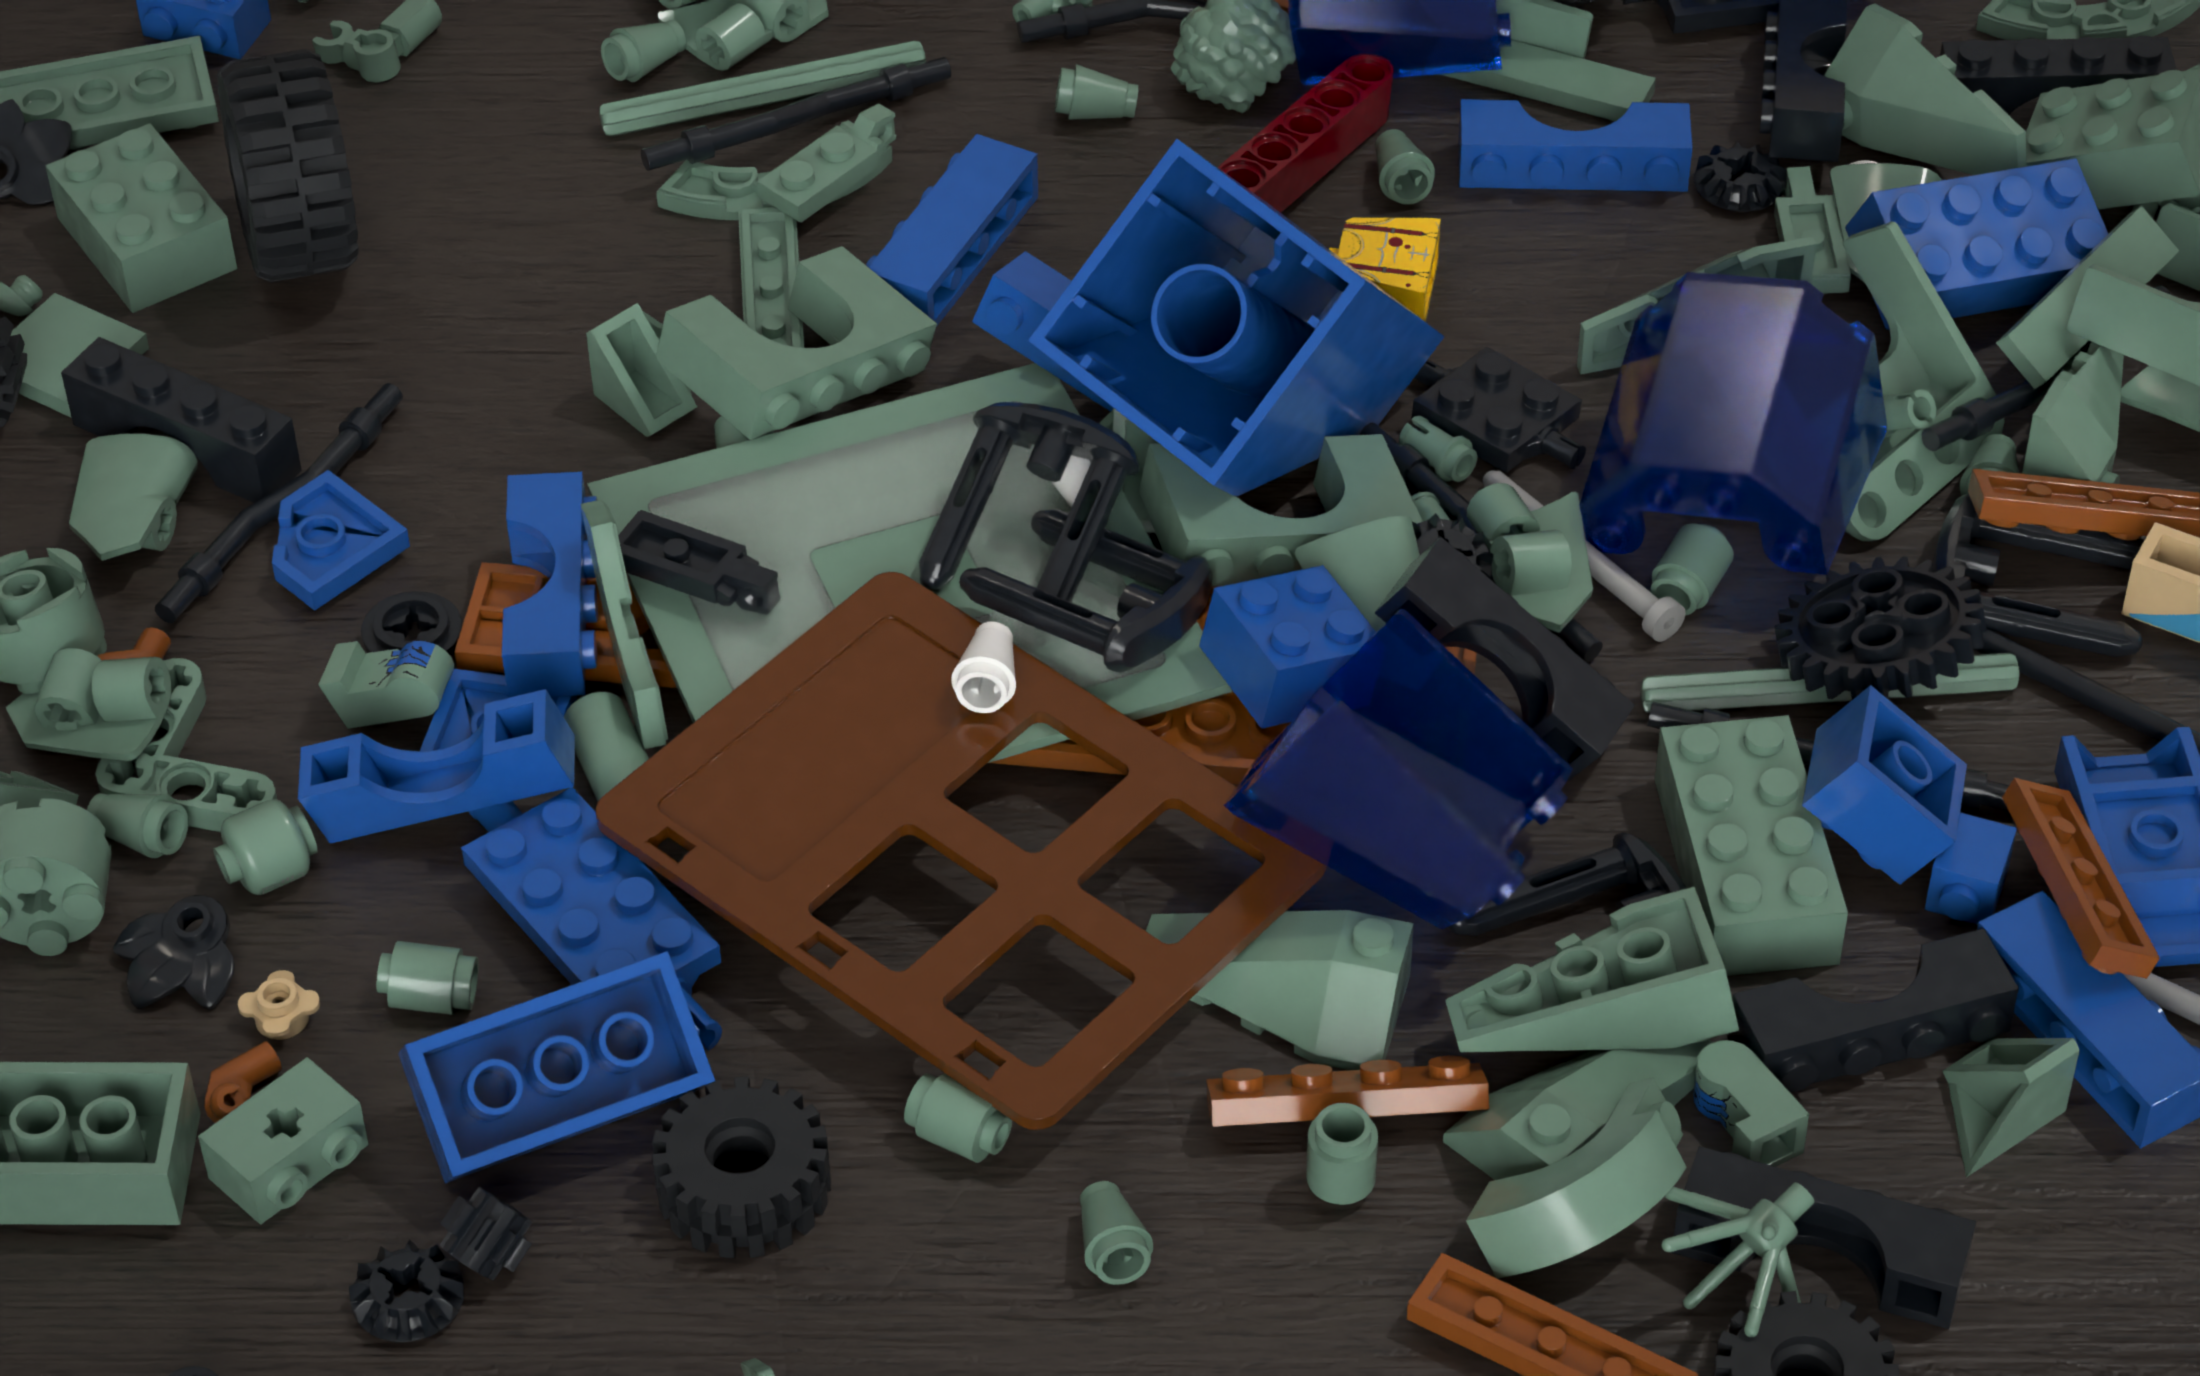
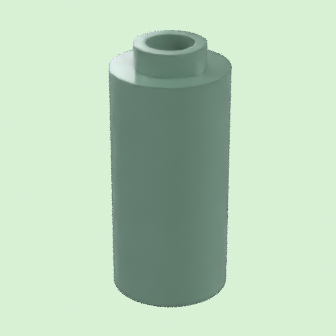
(604, 740)

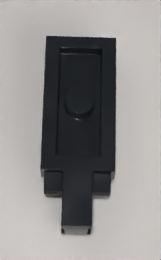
(697, 563)

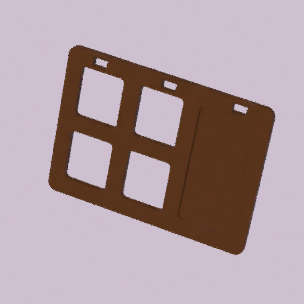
(862, 744)

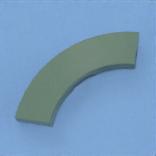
(2067, 21)
(720, 191)
(629, 649)

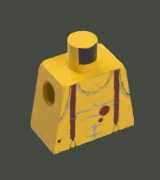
(1395, 256)

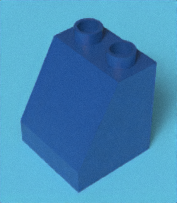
(1230, 329)

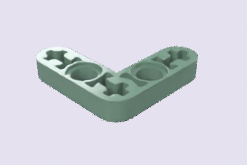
(164, 772)

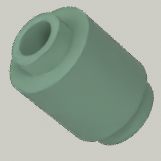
(1692, 566)
(428, 978)
(956, 1118)
(1342, 1154)

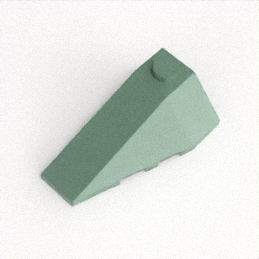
(1915, 105)
(1607, 335)
(2079, 420)
(1314, 980)
(1631, 986)
(1564, 1107)

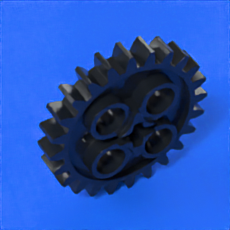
(1881, 628)

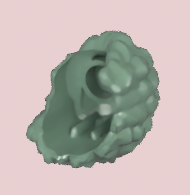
(1233, 50)

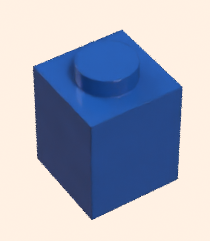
(1972, 870)

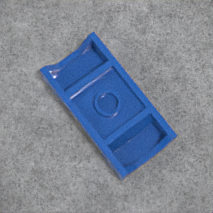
(2149, 830)

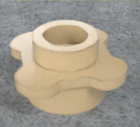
(279, 1006)

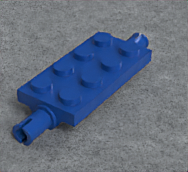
(586, 896)

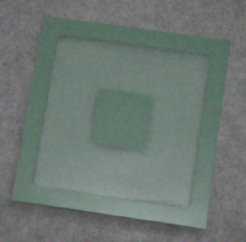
(860, 501)

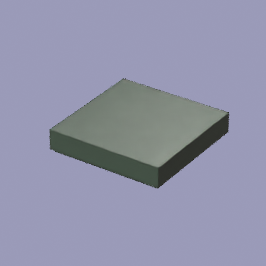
(56, 337)

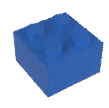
(1281, 639)
(1885, 785)

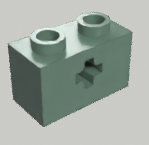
(284, 1140)

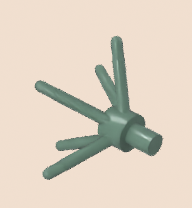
(1763, 1229)

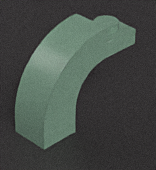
(1587, 1195)

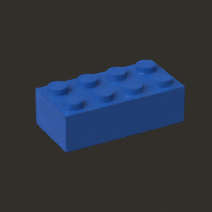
(1994, 234)
(555, 1066)

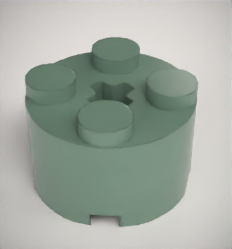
(44, 610)
(51, 874)

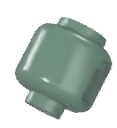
(265, 847)

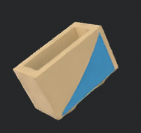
(2166, 582)

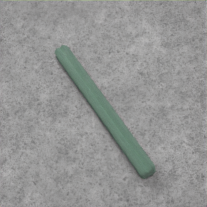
(753, 89)
(1775, 688)

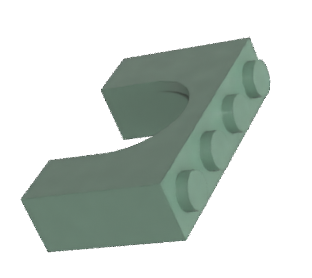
(769, 385)
(1241, 544)

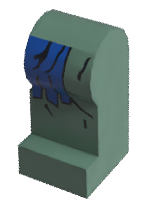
(386, 683)
(1749, 1103)

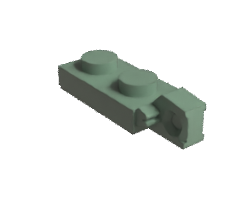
(829, 164)
(1808, 215)

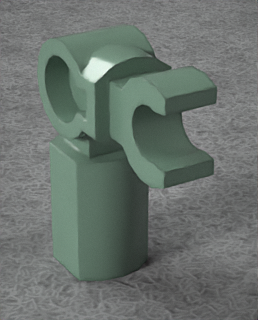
(378, 51)

